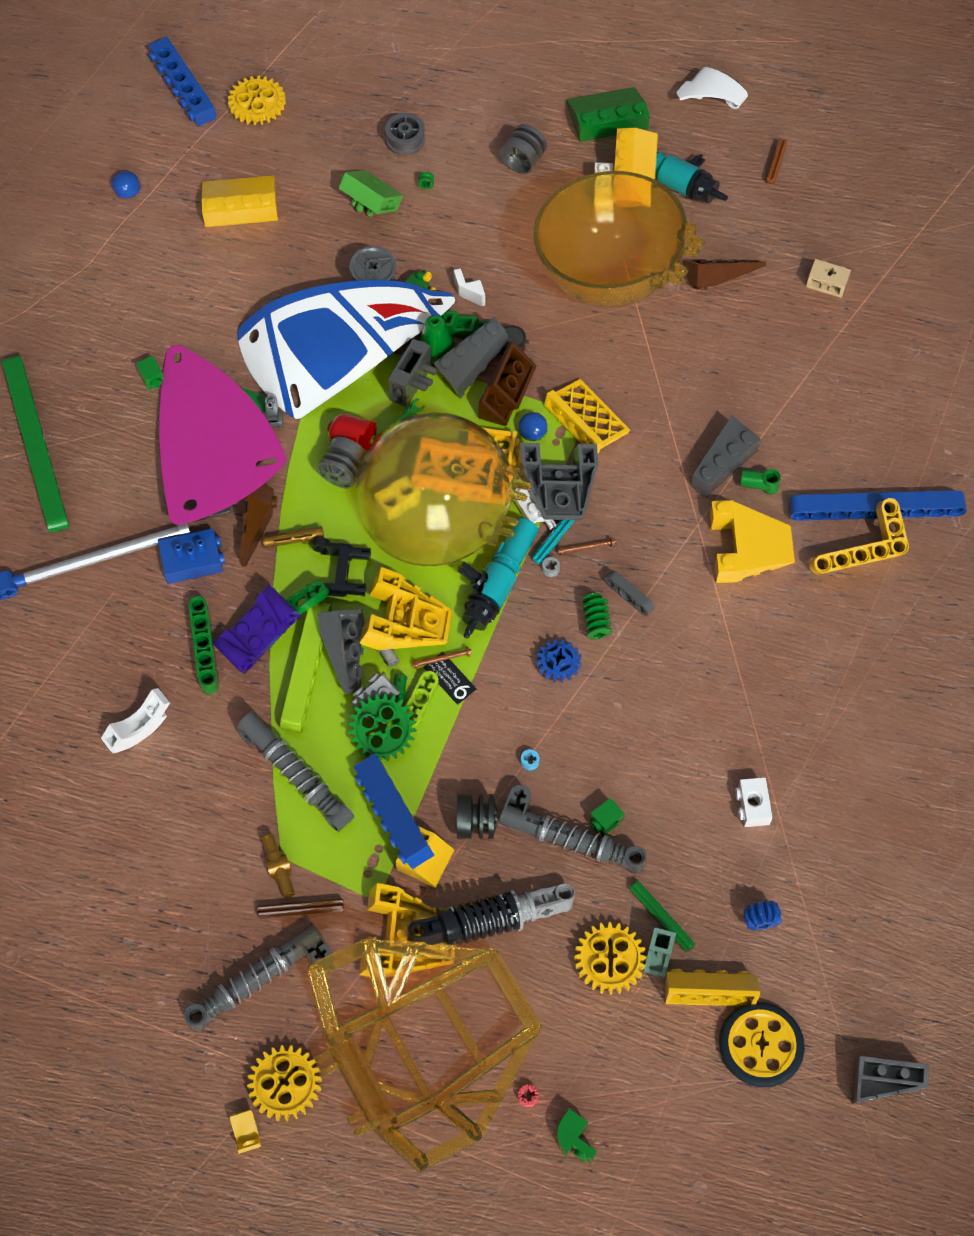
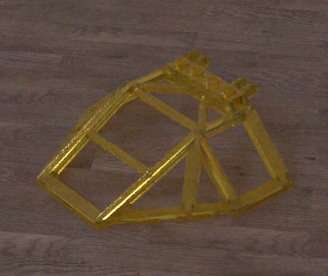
(356, 1067)

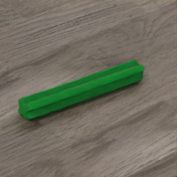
(662, 915)

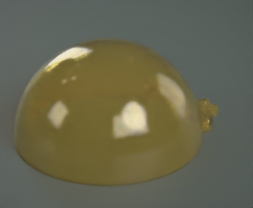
(614, 238)
(436, 489)

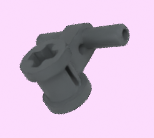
(272, 414)

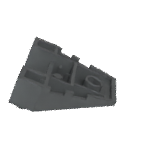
(559, 490)

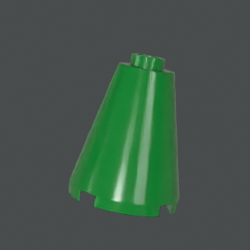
(437, 336)

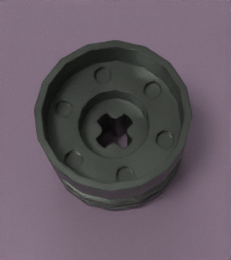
(475, 816)

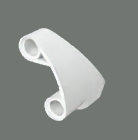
(713, 84)

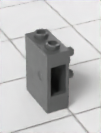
(411, 373)

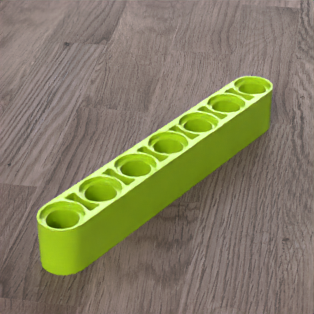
(304, 671)

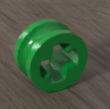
(426, 180)

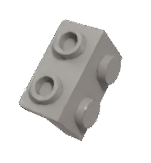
(378, 684)

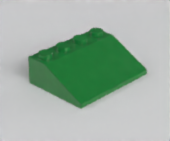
(604, 113)

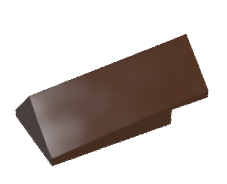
(506, 386)

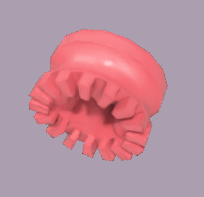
(524, 1102)

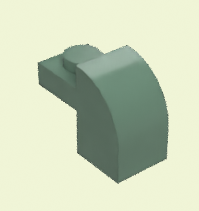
(659, 952)

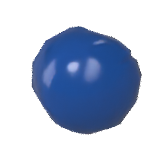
(125, 184)
(533, 426)

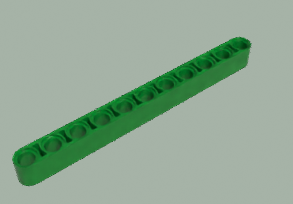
(35, 444)

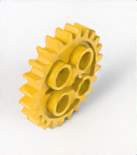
(256, 100)
(589, 957)
(269, 1071)

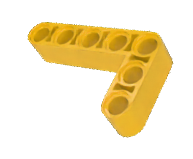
(868, 550)

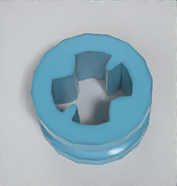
(535, 756)

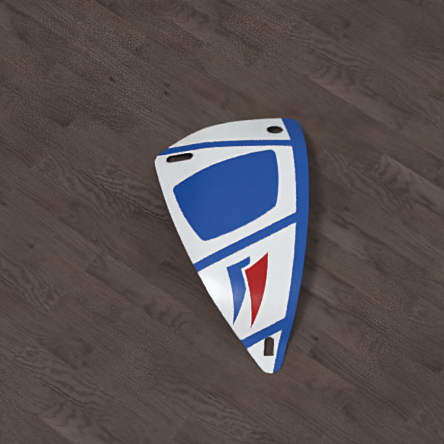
(332, 336)

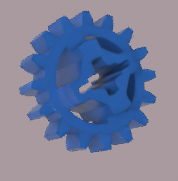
(568, 664)

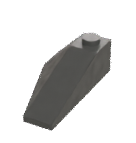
(341, 637)

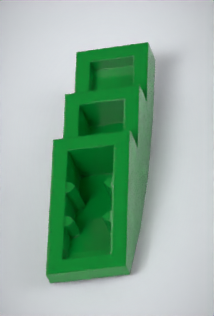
(462, 325)

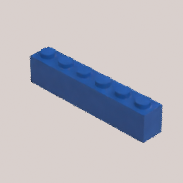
(394, 812)

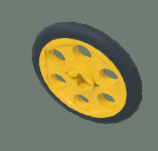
(734, 1056)

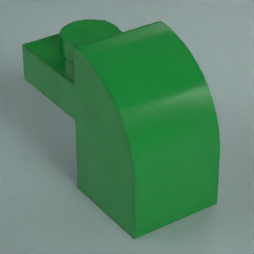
(569, 1134)

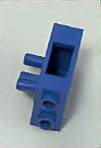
(191, 556)

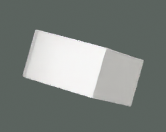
(471, 291)

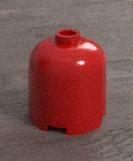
(353, 428)

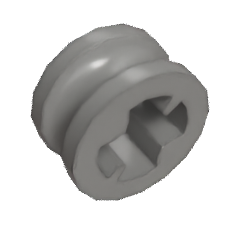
(551, 573)

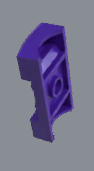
(257, 629)

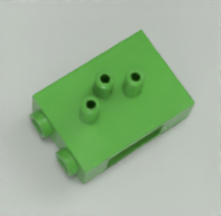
(370, 192)

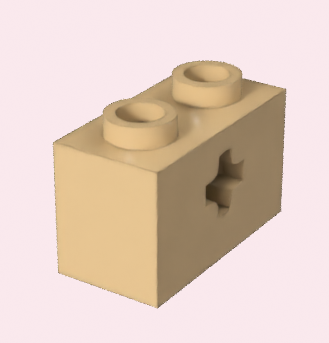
(828, 278)

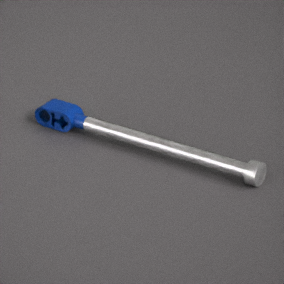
(9, 582)

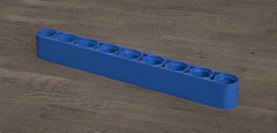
(864, 505)

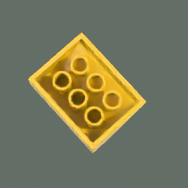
(239, 201)

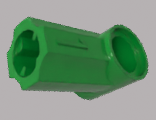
(760, 480)

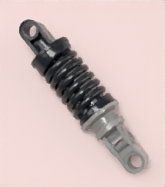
(490, 915)

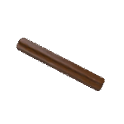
(300, 908)

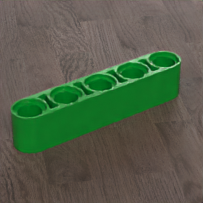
(205, 653)

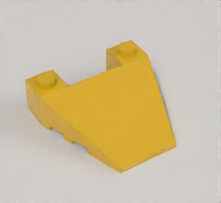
(758, 541)
(410, 615)
(401, 911)

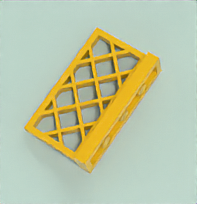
(575, 422)

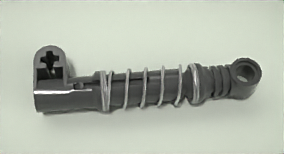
(256, 733)
(567, 836)
(256, 975)

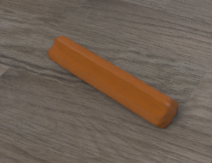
(776, 161)

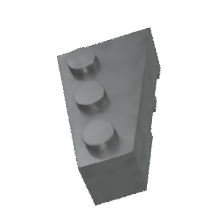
(885, 1077)

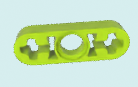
(420, 690)

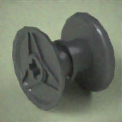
(372, 264)

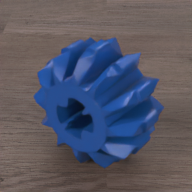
(762, 915)

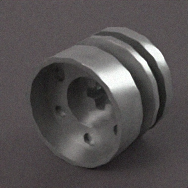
(523, 149)
(341, 462)

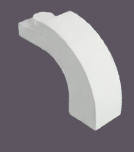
(140, 725)

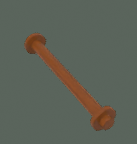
(586, 546)
(440, 658)

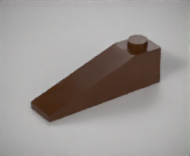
(708, 273)
(259, 513)

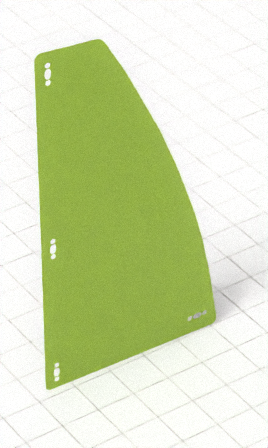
(325, 739)

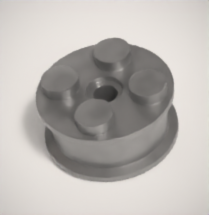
(405, 133)

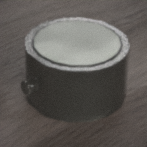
(516, 336)

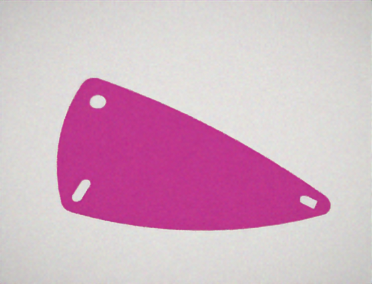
(210, 439)

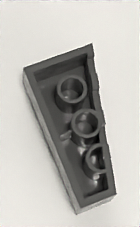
(471, 356)
(726, 455)

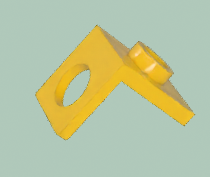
(245, 1131)

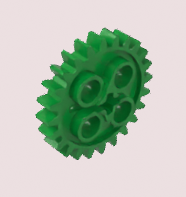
(375, 709)

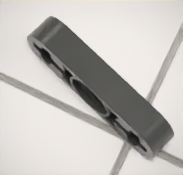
(629, 592)

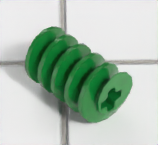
(596, 616)

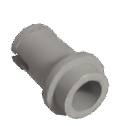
(390, 657)

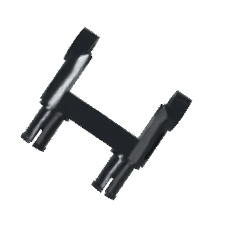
(345, 554)

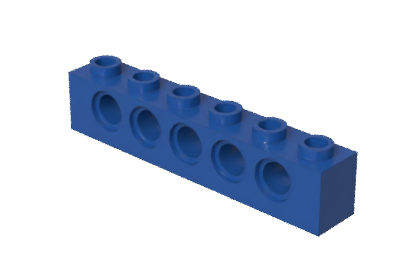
(182, 81)

